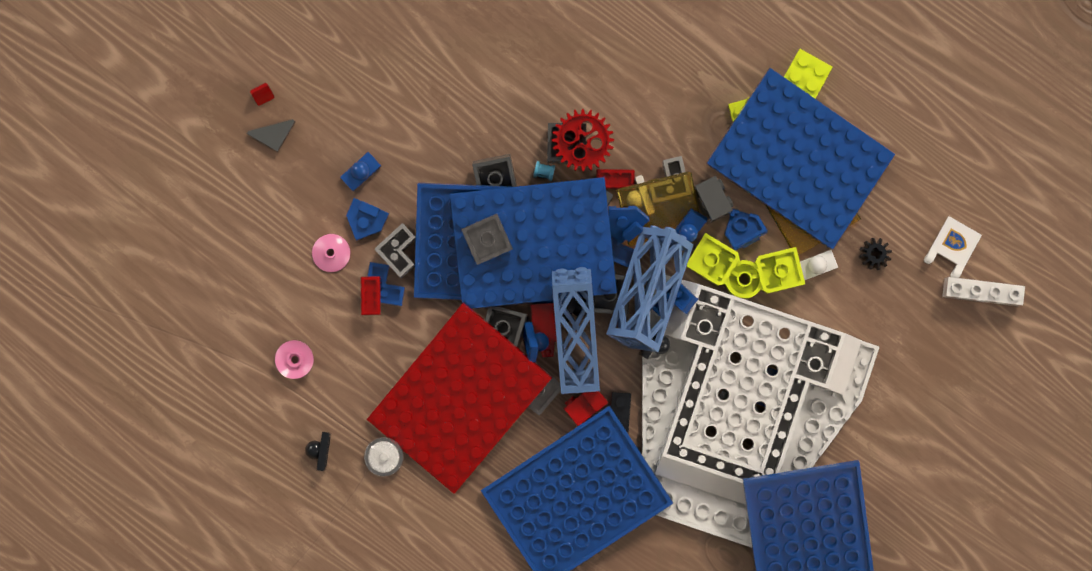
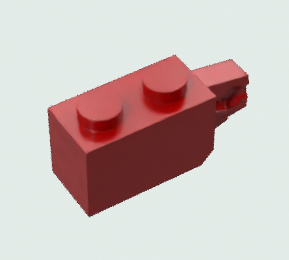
(544, 322)

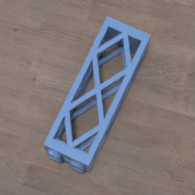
(658, 242)
(572, 281)

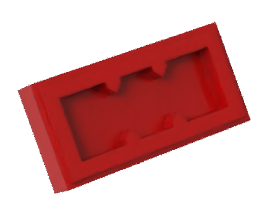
(616, 177)
(370, 295)

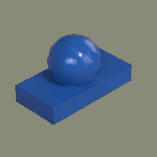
(360, 171)
(691, 225)
(534, 342)

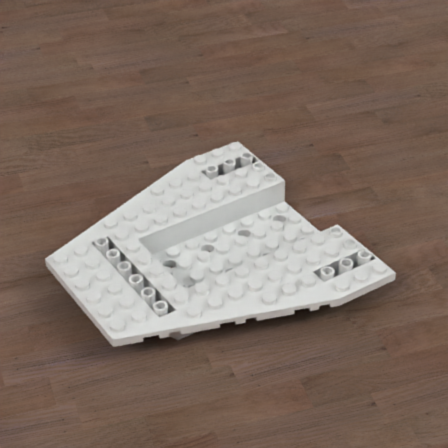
(805, 403)

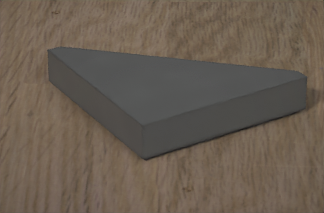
(273, 135)

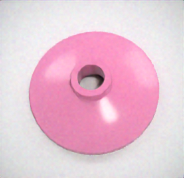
(340, 257)
(284, 362)

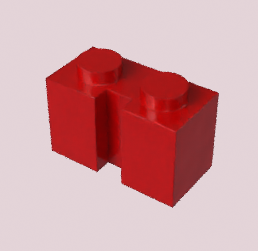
(584, 406)

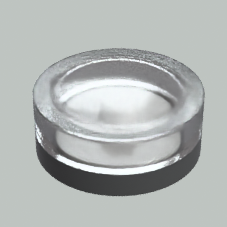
(383, 456)

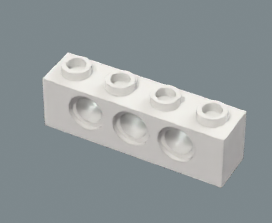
(983, 291)

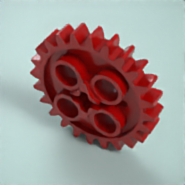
(592, 155)

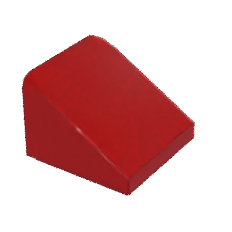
(262, 94)

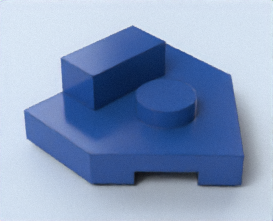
(365, 219)
(626, 222)
(744, 229)

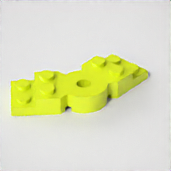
(804, 71)
(723, 267)

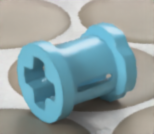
(544, 171)

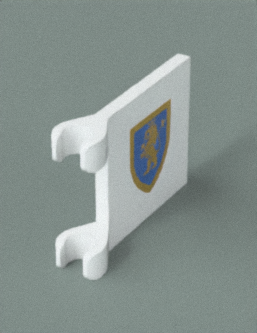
(954, 243)

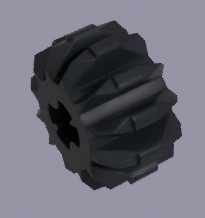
(872, 259)

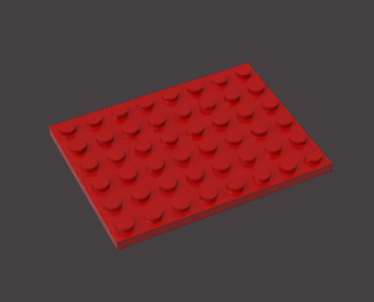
(459, 398)

